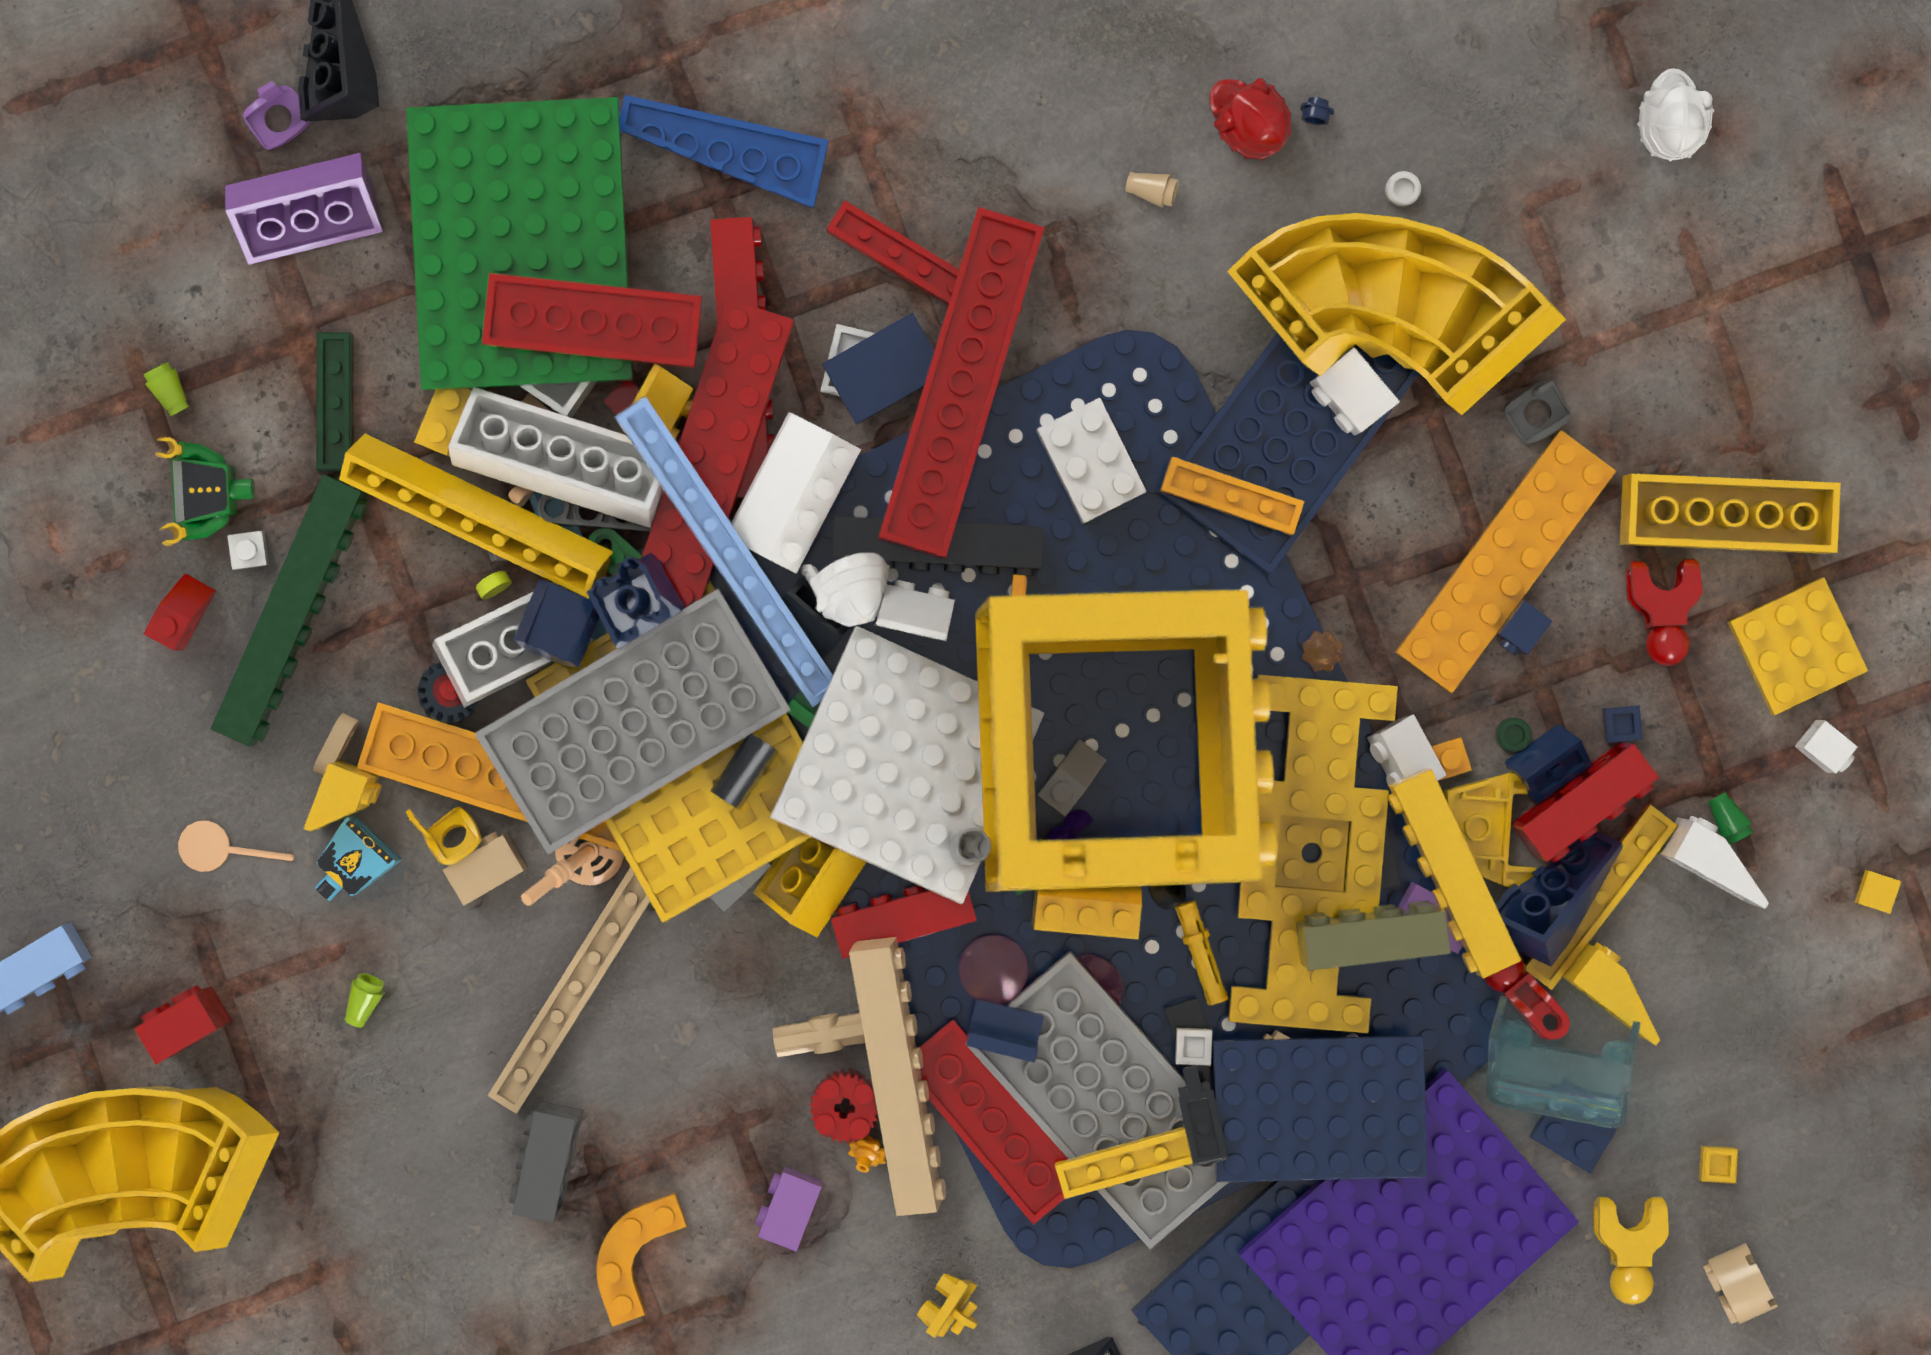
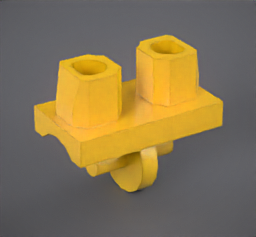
(941, 1319)

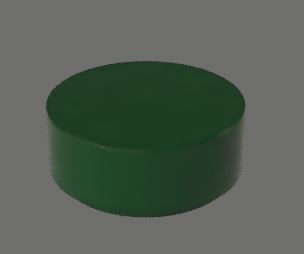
(1513, 734)

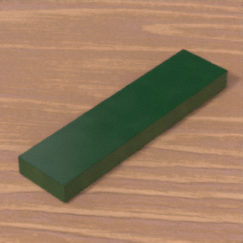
(334, 399)

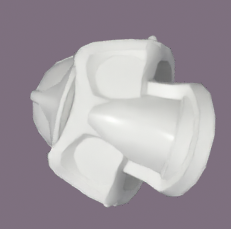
(1675, 116)
(849, 588)

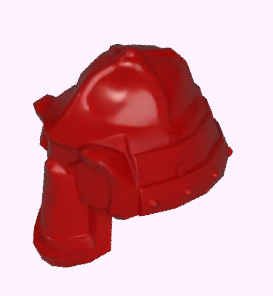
(1250, 117)

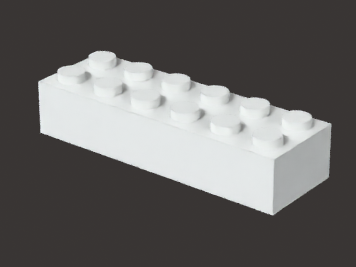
(555, 457)

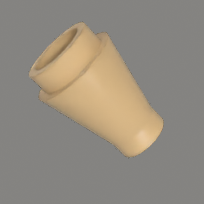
(1155, 188)

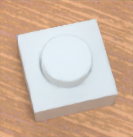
(248, 550)
(1193, 1046)

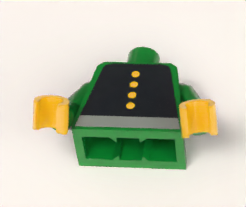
(202, 490)

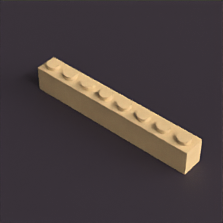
(897, 1076)

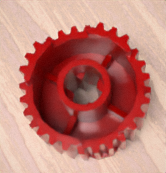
(829, 1118)

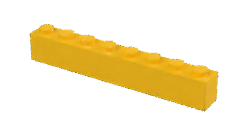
(475, 515)

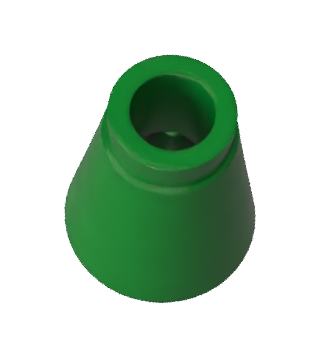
(1729, 819)

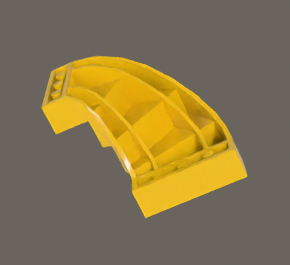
(1399, 293)
(127, 1163)

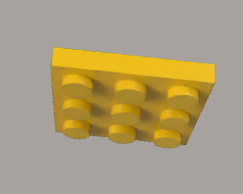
(1797, 646)

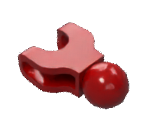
(1665, 610)
(1529, 1000)

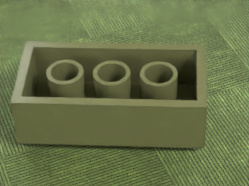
(1374, 936)

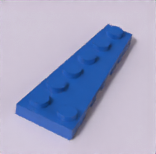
(751, 152)

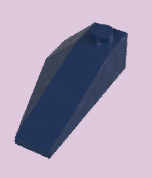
(1553, 902)

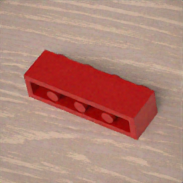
(904, 917)

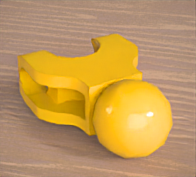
(1631, 1248)

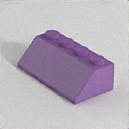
(303, 208)

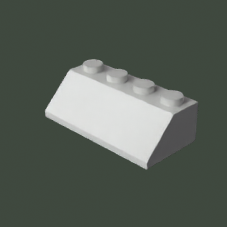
(793, 491)

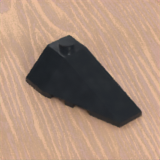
(339, 67)

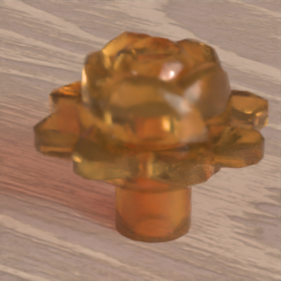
(1322, 651)

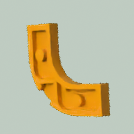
(619, 1249)

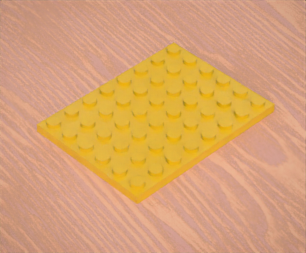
(684, 836)

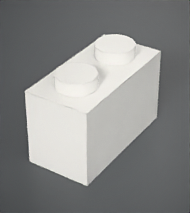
(1403, 750)

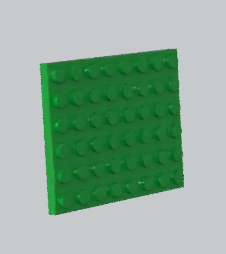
(511, 195)

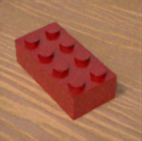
(1585, 802)

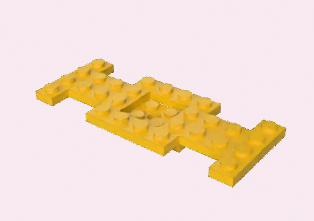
(1316, 808)

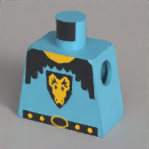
(353, 859)

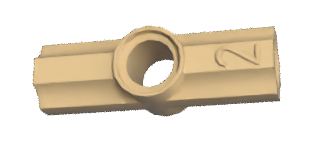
(818, 1034)

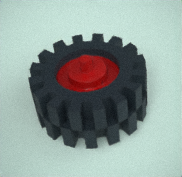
(440, 698)

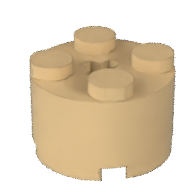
(1742, 1284)

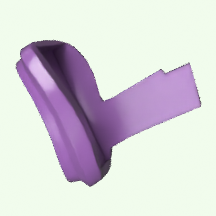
(255, 114)

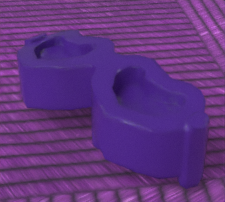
(1072, 824)

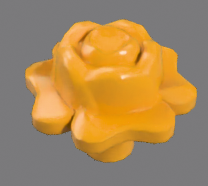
(867, 1153)

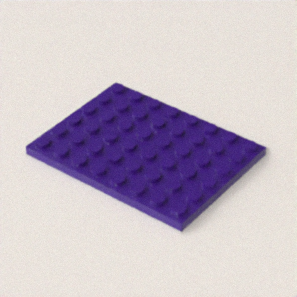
(1414, 1257)

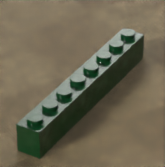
(289, 611)

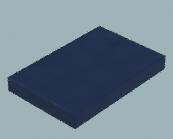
(881, 368)

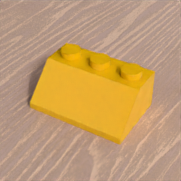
(809, 884)
(1089, 911)

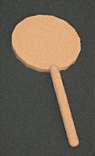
(207, 846)

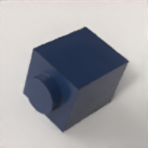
(1522, 629)

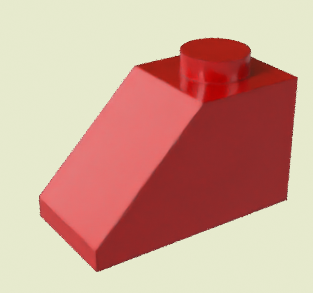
(180, 613)

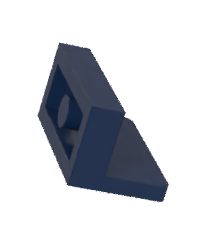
(1549, 762)
(1004, 1030)

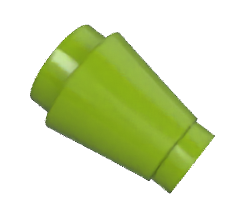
(167, 388)
(363, 998)

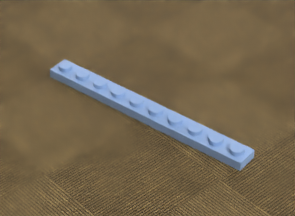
(726, 549)

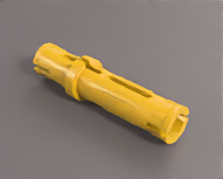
(1197, 940)

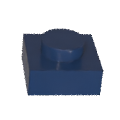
(1622, 724)

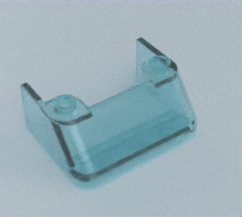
(1559, 1079)

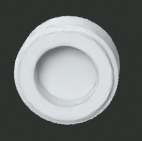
(1402, 189)

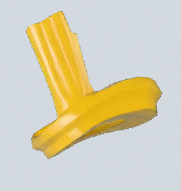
(435, 835)

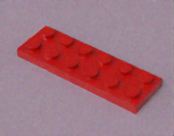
(592, 320)
(992, 1122)

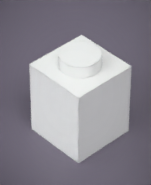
(1827, 747)

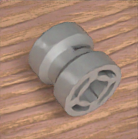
(974, 842)

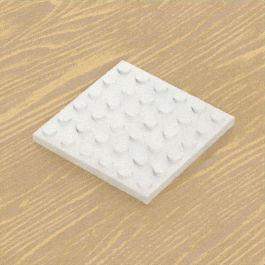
(892, 765)

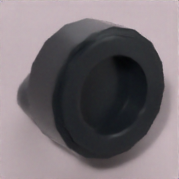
(1168, 895)

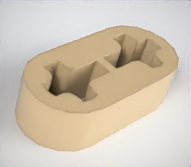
(336, 742)

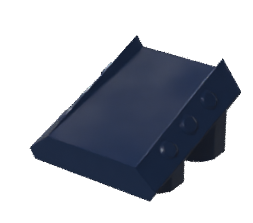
(635, 599)
(557, 624)

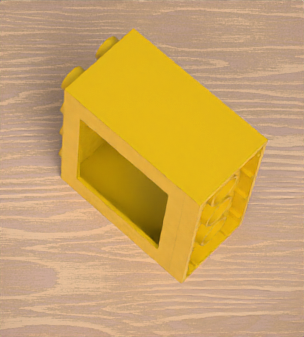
(1227, 706)

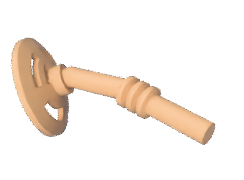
(564, 869)

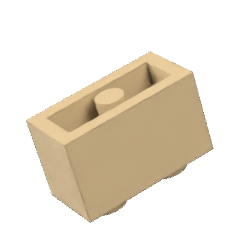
(485, 868)

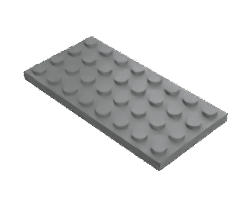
(632, 721)
(1100, 1088)

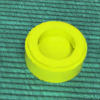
(493, 584)

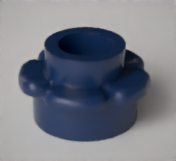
(1316, 111)

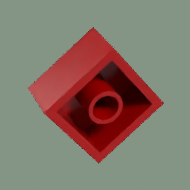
(190, 1019)

